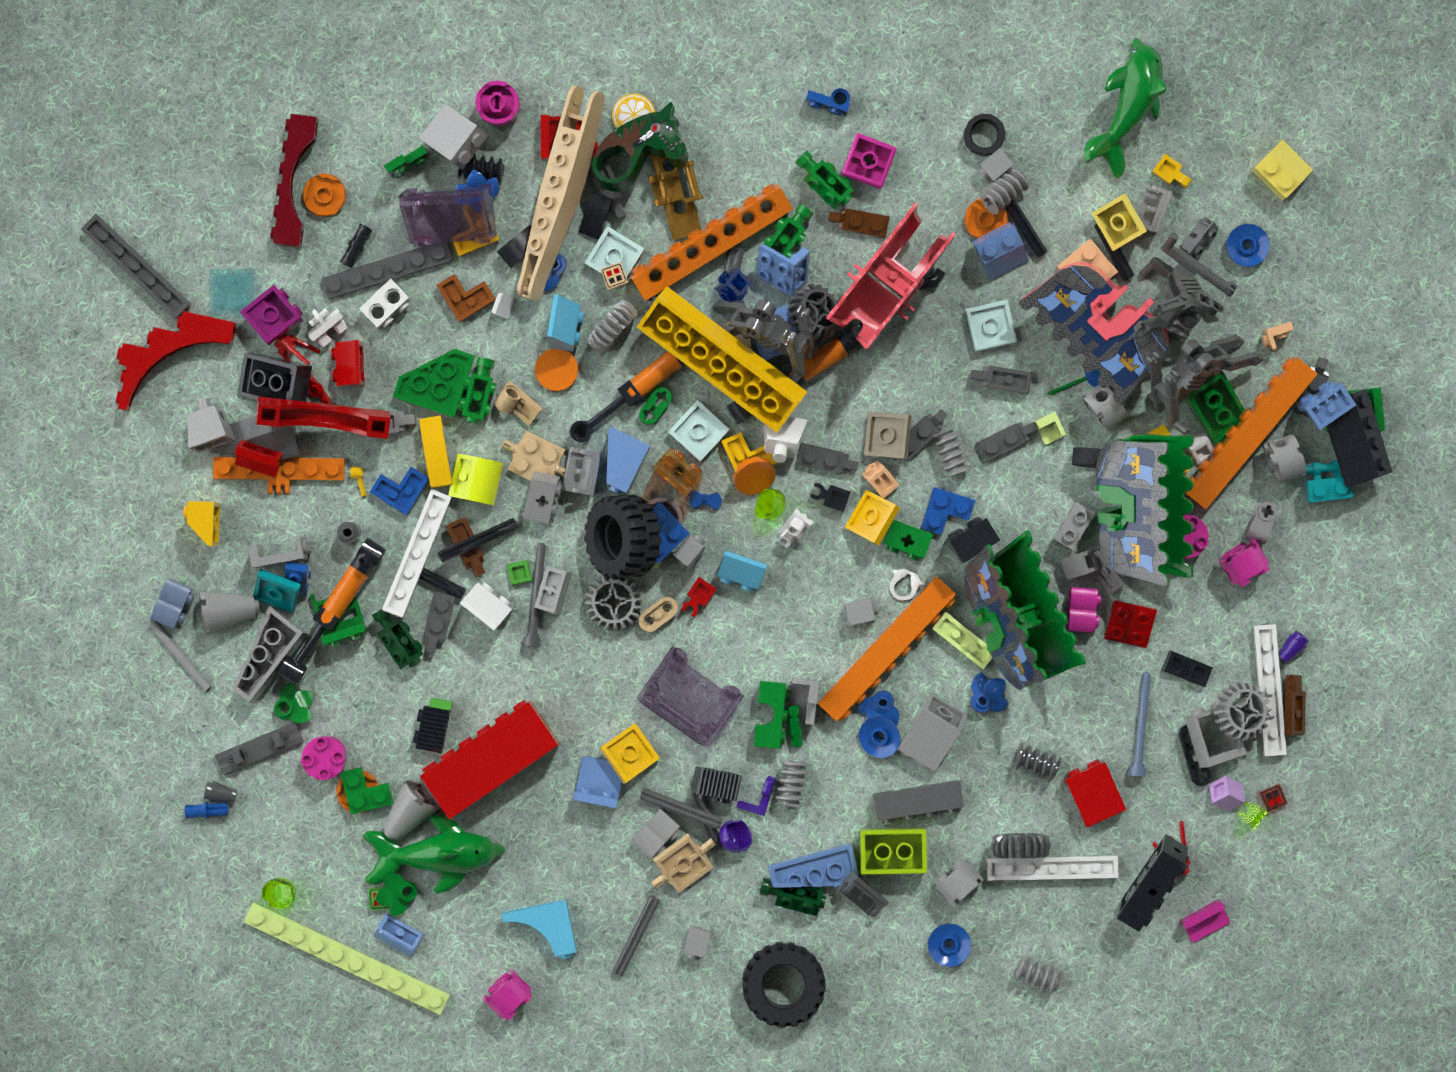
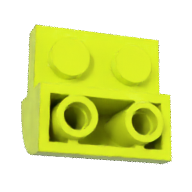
(475, 479)

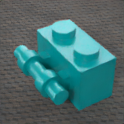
(1325, 489)

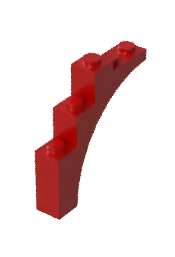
(193, 330)

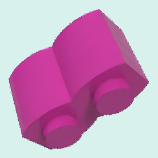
(1082, 609)

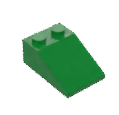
(1216, 406)

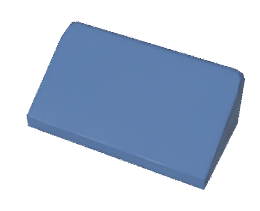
(398, 935)

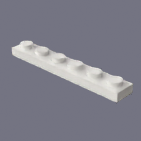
(416, 553)
(1270, 683)
(1052, 868)

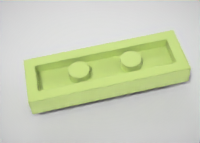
(963, 640)

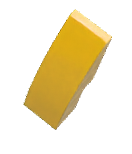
(435, 451)

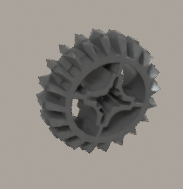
(820, 307)
(1020, 845)

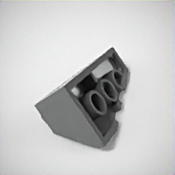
(280, 439)

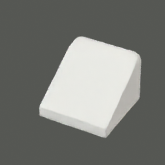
(503, 306)
(1201, 449)

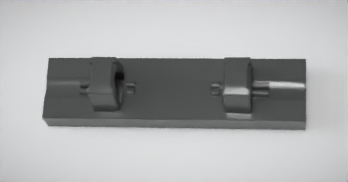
(259, 748)

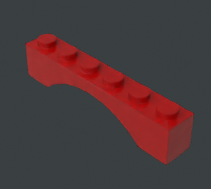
(299, 413)

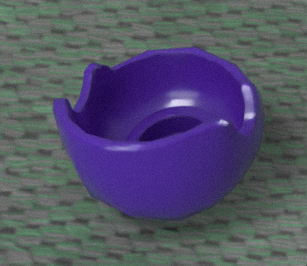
(735, 836)

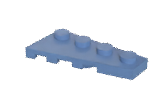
(815, 869)

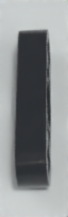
(1192, 772)

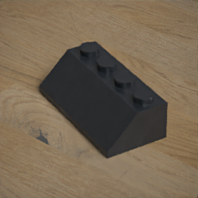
(1359, 442)

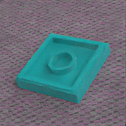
(276, 591)

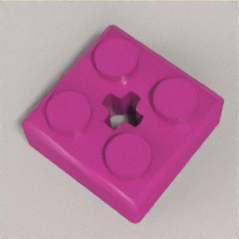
(863, 148)

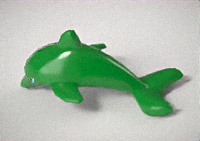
(1139, 93)
(448, 853)

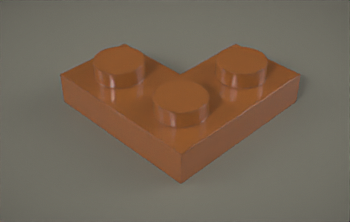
(465, 303)

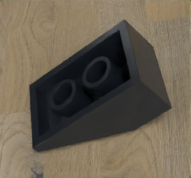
(274, 378)

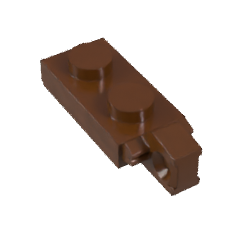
(861, 222)
(459, 531)
(1294, 706)

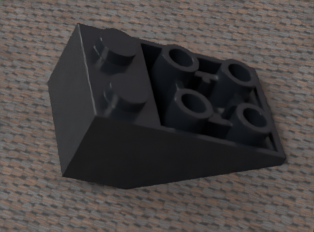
(972, 540)

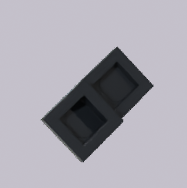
(595, 215)
(516, 248)
(1187, 668)

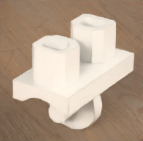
(318, 332)
(794, 529)

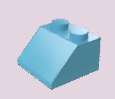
(564, 324)
(741, 570)

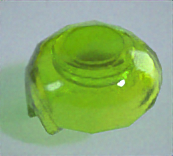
(770, 504)
(279, 893)

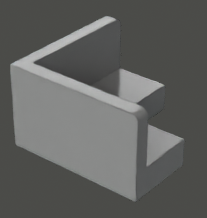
(805, 694)

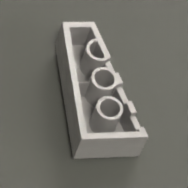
(274, 643)

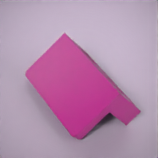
(1205, 920)

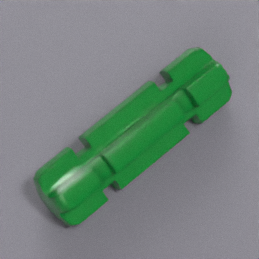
(795, 726)

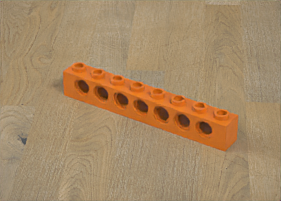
(704, 253)

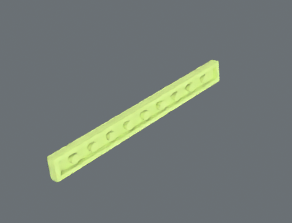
(346, 958)

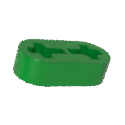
(651, 402)

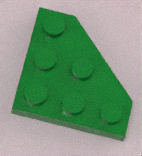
(437, 383)

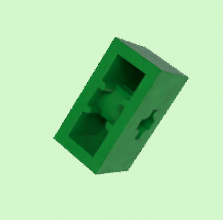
(920, 538)

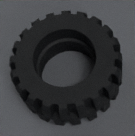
(622, 536)
(813, 984)

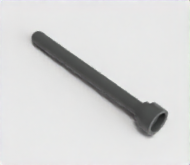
(532, 638)

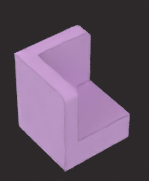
(1227, 793)

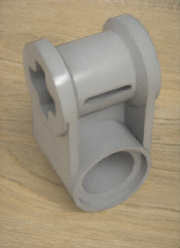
(1259, 526)

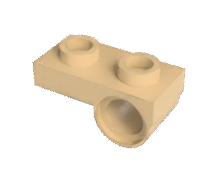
(515, 400)

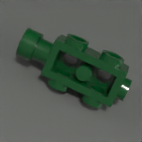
(397, 640)
(800, 899)

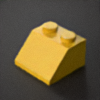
(204, 520)

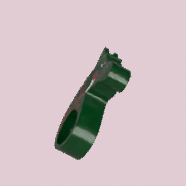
(645, 135)

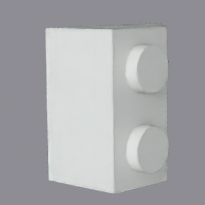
(487, 605)

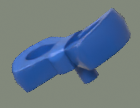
(713, 500)

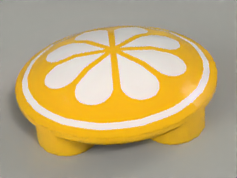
(630, 107)

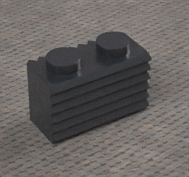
(432, 729)
(715, 783)

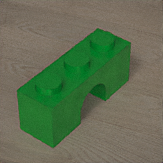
(771, 734)

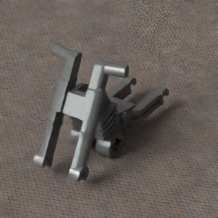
(1185, 295)
(772, 330)
(1191, 372)

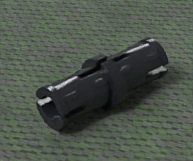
(355, 246)

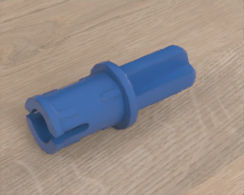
(206, 810)

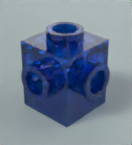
(733, 285)

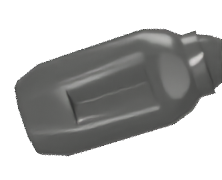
(734, 257)

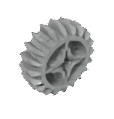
(612, 326)
(628, 600)
(1248, 696)

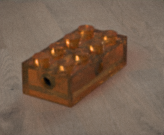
(678, 473)

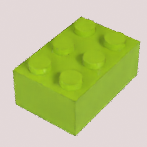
(893, 850)

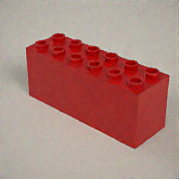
(489, 758)

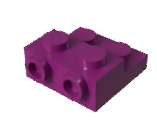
(272, 314)

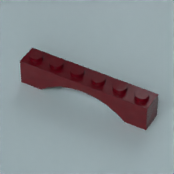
(301, 135)

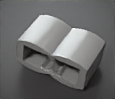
(690, 550)
(656, 833)

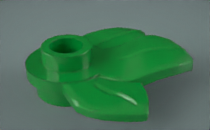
(297, 703)
(392, 893)

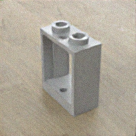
(1204, 760)

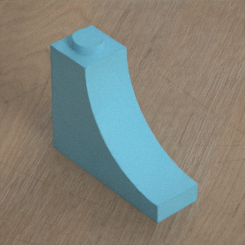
(552, 921)

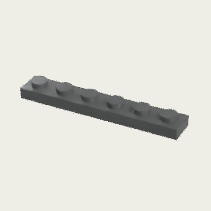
(136, 266)
(386, 269)

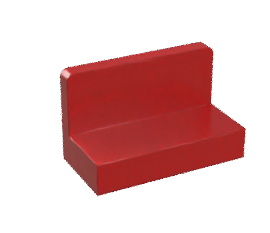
(258, 458)

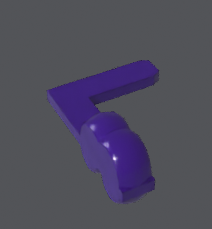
(766, 794)

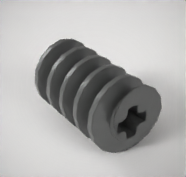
(1036, 762)

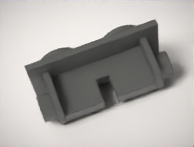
(1205, 232)

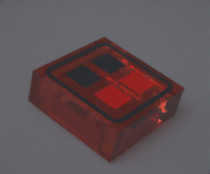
(1273, 797)

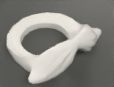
(915, 583)

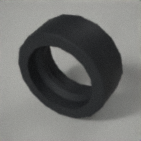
(980, 151)
(1085, 457)

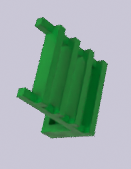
(347, 628)

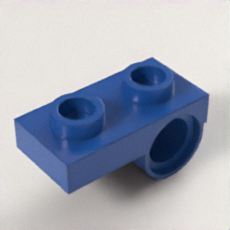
(818, 100)
(299, 574)

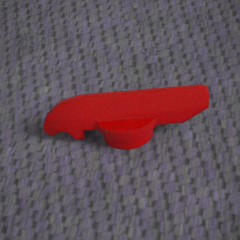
(317, 390)

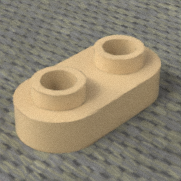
(658, 614)

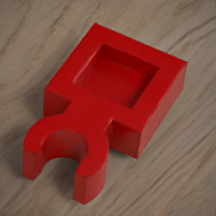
(700, 593)

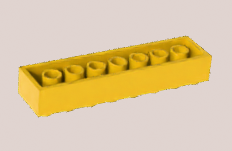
(721, 359)

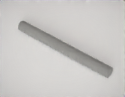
(179, 655)

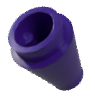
(1293, 646)

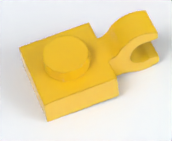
(1169, 170)

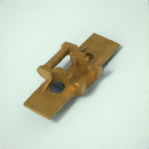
(668, 191)

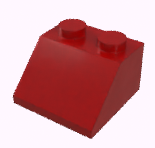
(349, 363)

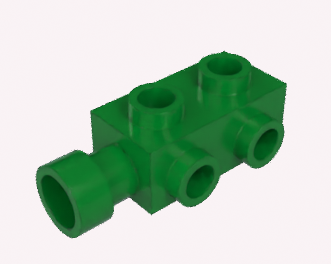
(825, 181)
(796, 223)
(475, 396)

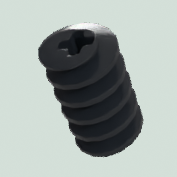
(487, 169)

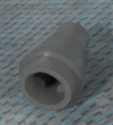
(219, 793)

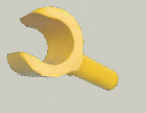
(357, 473)

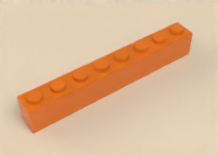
(1250, 431)
(887, 648)

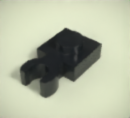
(834, 497)

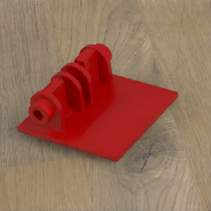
(1130, 623)

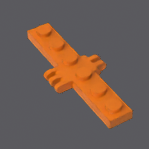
(289, 470)

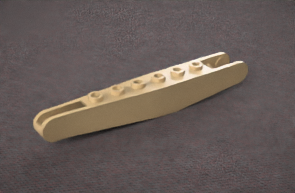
(560, 189)

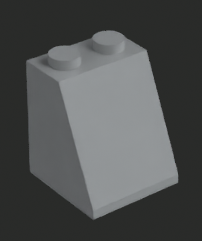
(932, 732)

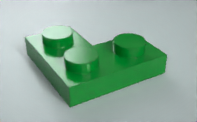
(399, 165)
(361, 797)

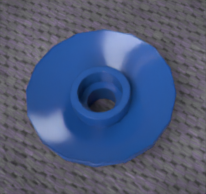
(1259, 245)
(873, 742)
(949, 956)

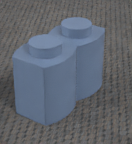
(172, 603)

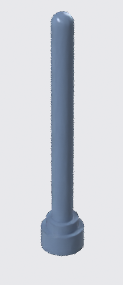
(1137, 768)

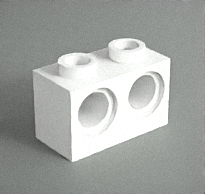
(381, 299)

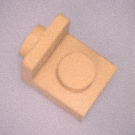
(1279, 331)
(880, 479)

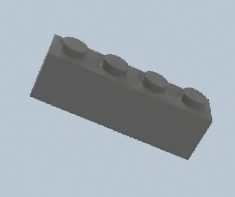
(918, 800)

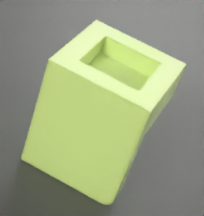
(1050, 428)

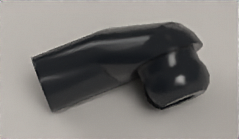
(932, 282)

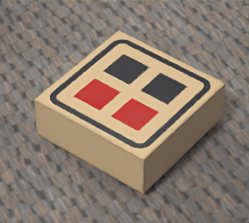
(614, 276)

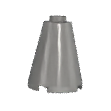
(225, 609)
(409, 810)

